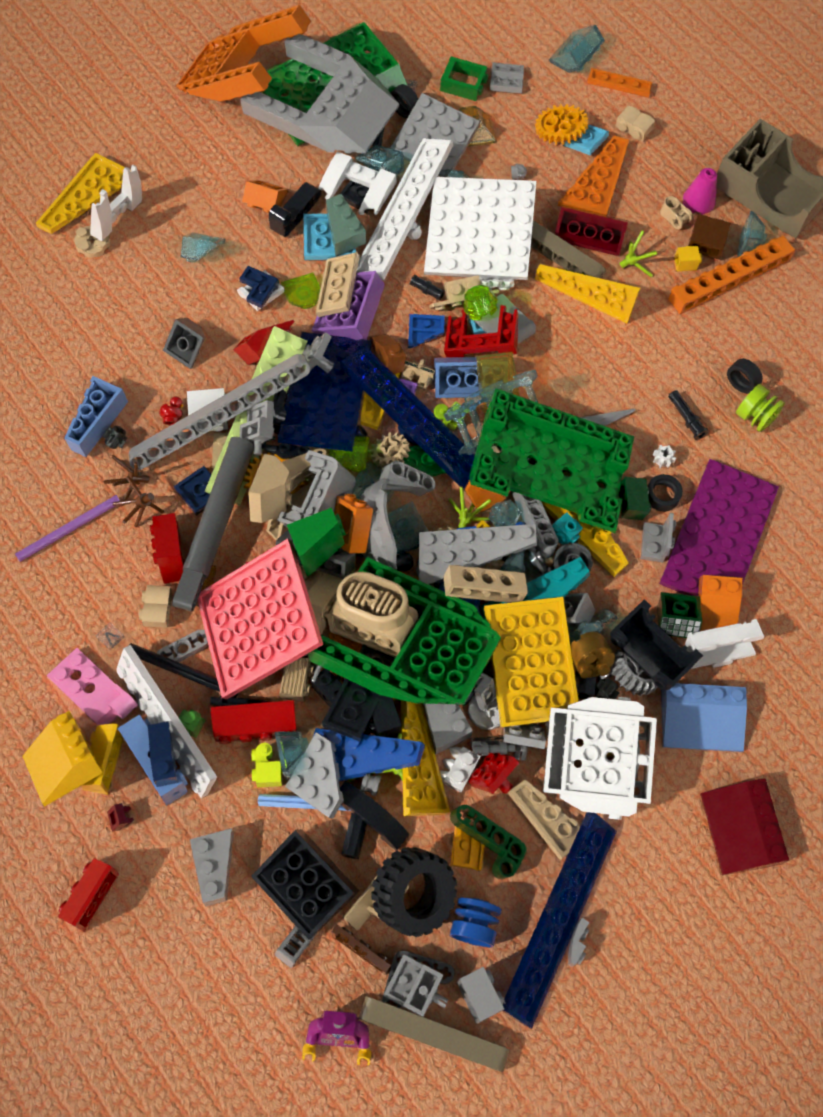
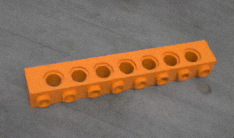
(731, 274)

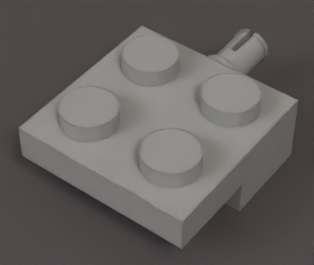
(259, 425)
(414, 986)

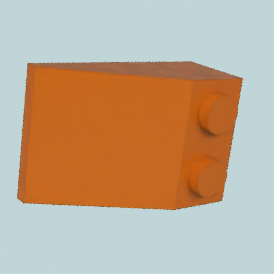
(719, 600)

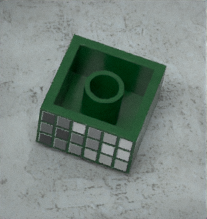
(679, 614)

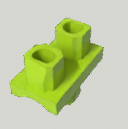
(439, 412)

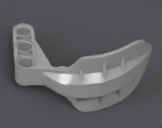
(395, 477)

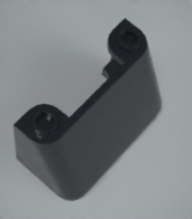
(652, 648)

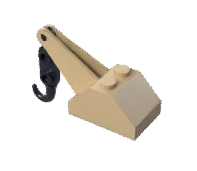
(276, 479)

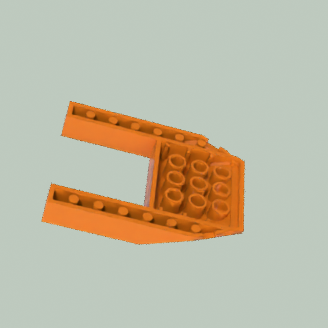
(223, 65)

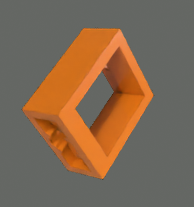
(361, 521)

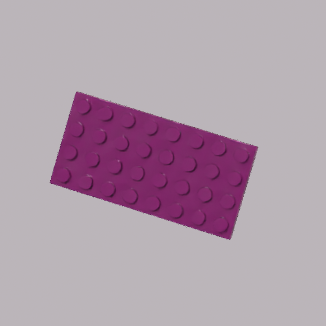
(719, 528)

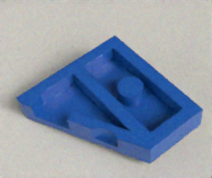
(424, 328)

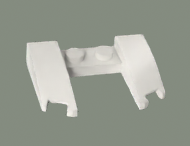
(343, 167)
(106, 213)

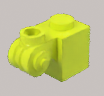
(266, 773)

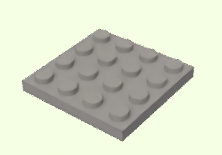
(436, 121)

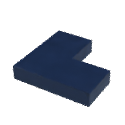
(261, 284)

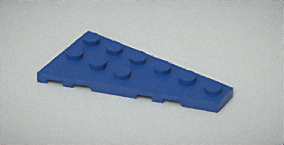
(372, 753)

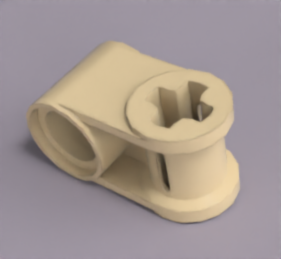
(675, 212)

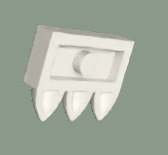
(503, 284)
(459, 769)

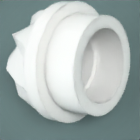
(415, 231)

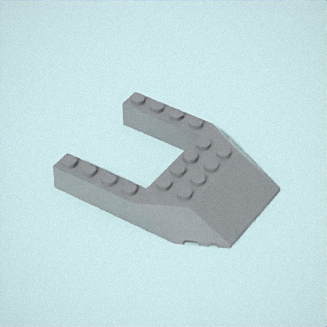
(345, 114)

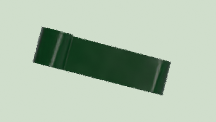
(486, 838)

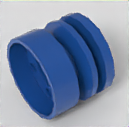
(476, 918)

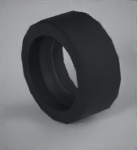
(409, 96)
(737, 379)
(669, 481)

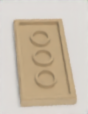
(337, 284)

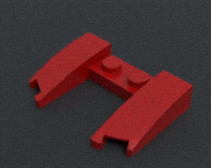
(459, 343)

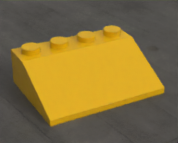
(60, 759)

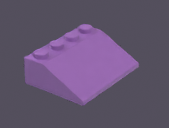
(358, 320)

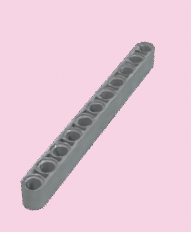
(224, 404)

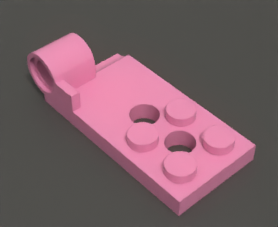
(104, 702)

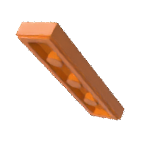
(619, 82)

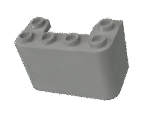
(329, 482)

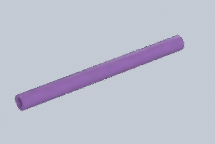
(66, 529)

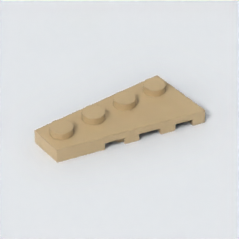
(548, 819)

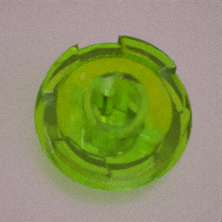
(479, 302)

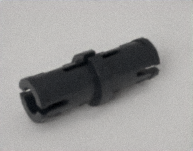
(427, 287)

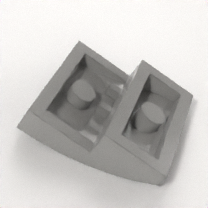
(507, 78)

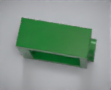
(460, 88)

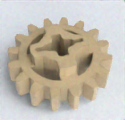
(389, 449)

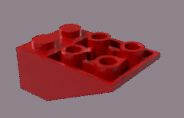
(253, 345)

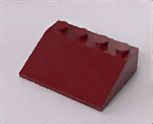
(744, 827)

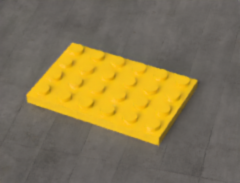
(532, 660)

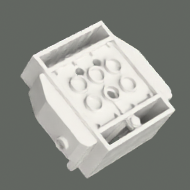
(604, 728)

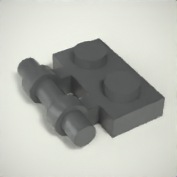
(492, 744)

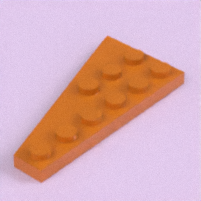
(597, 183)

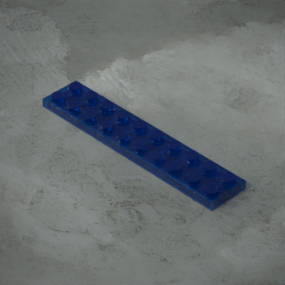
(409, 414)
(558, 920)

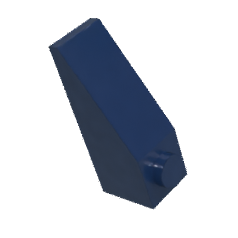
(162, 754)

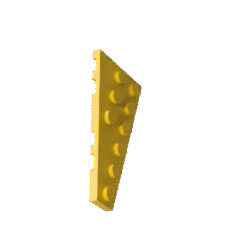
(82, 192)
(596, 540)
(421, 783)

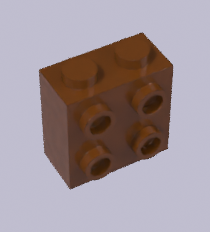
(709, 235)

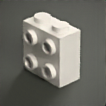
(201, 398)

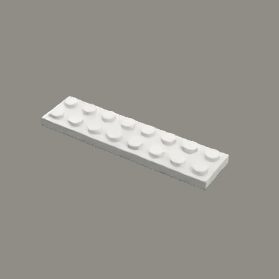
(158, 710)

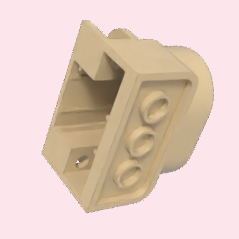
(372, 613)

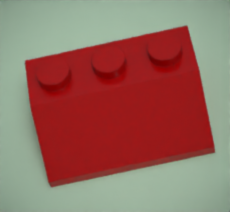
(88, 894)

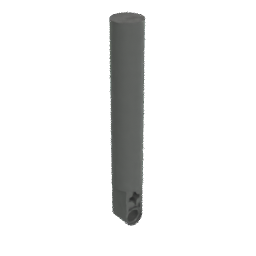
(213, 522)

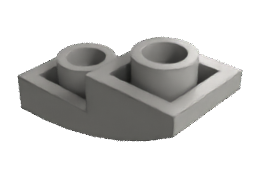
(576, 948)

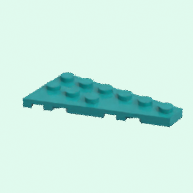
(554, 583)

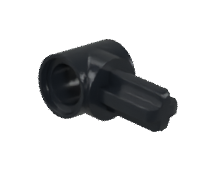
(280, 412)

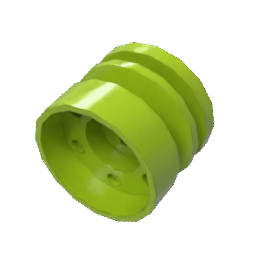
(760, 408)

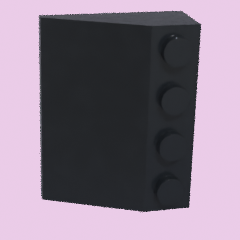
(305, 883)

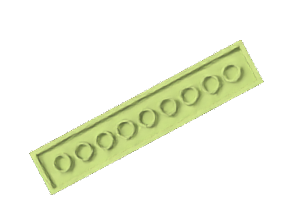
(278, 348)

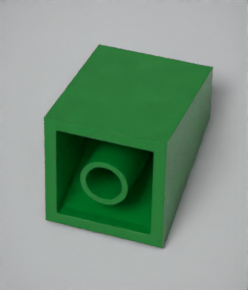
(317, 538)

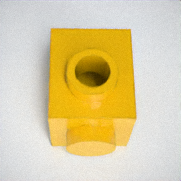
(687, 258)

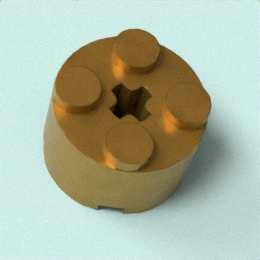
(592, 655)

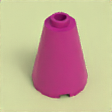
(702, 192)

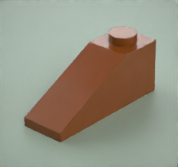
(389, 352)

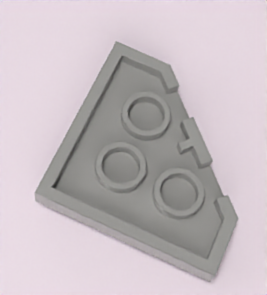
(318, 777)

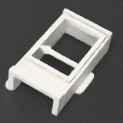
(724, 643)

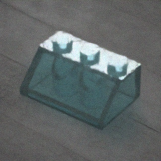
(578, 49)

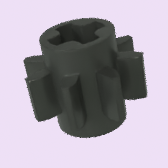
(115, 437)
(606, 689)

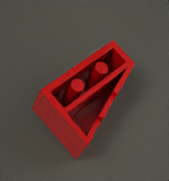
(167, 547)

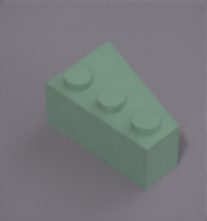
(344, 225)

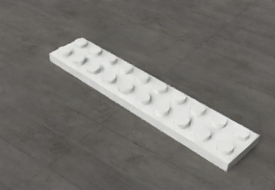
(404, 206)

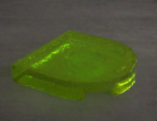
(302, 291)

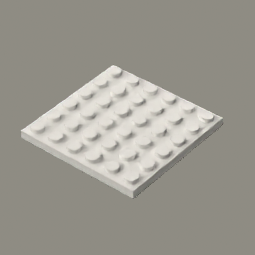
(480, 228)

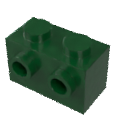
(634, 498)

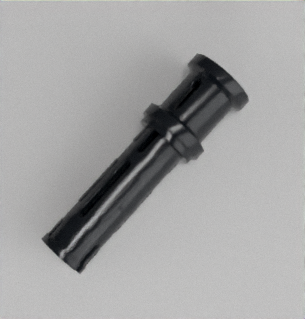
(691, 420)

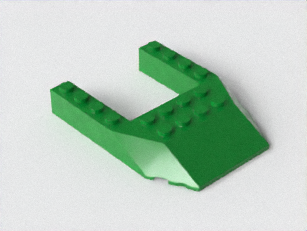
(437, 660)

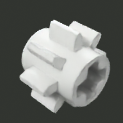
(664, 456)

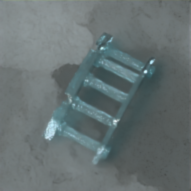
(484, 395)

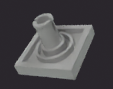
(315, 352)
(523, 737)

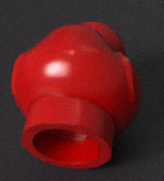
(171, 413)

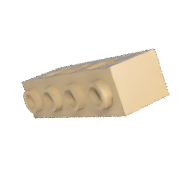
(485, 584)

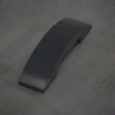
(374, 815)

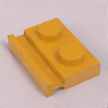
(466, 851)

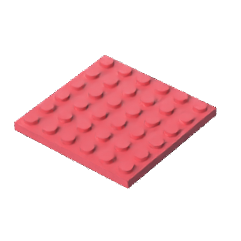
(258, 619)

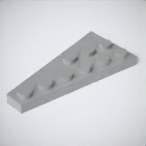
(470, 548)

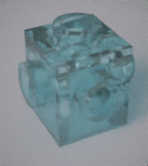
(504, 514)

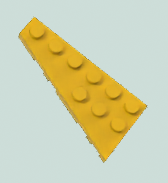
(604, 295)

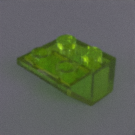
(353, 460)

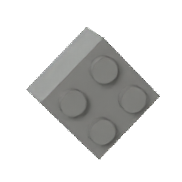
(481, 995)

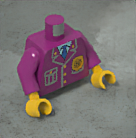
(338, 1029)

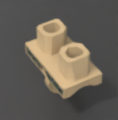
(419, 372)

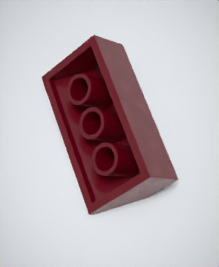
(591, 230)

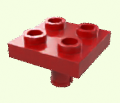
(494, 773)

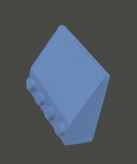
(704, 717)

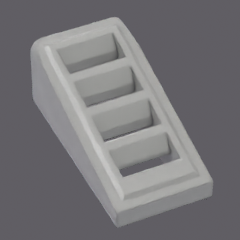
(284, 956)

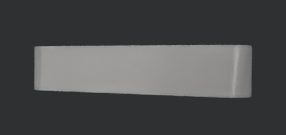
(534, 513)

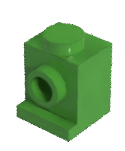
(192, 722)

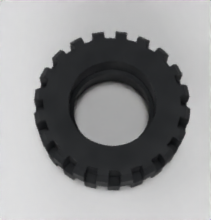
(435, 901)

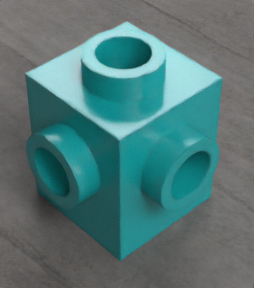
(567, 529)

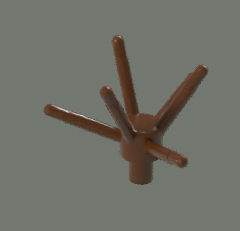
(134, 475)
(141, 501)

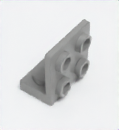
(658, 540)

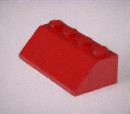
(252, 721)

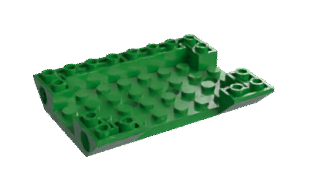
(293, 76)
(556, 444)

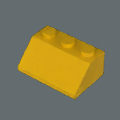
(106, 748)

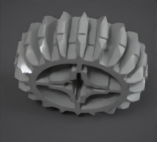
(631, 675)

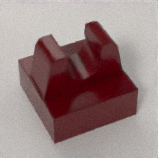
(117, 816)

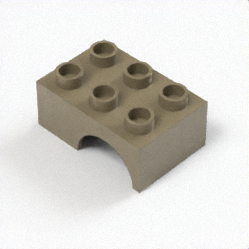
(769, 179)

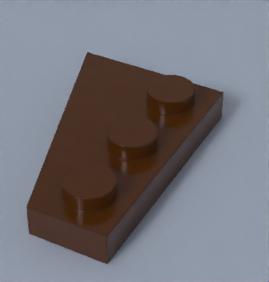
(361, 948)

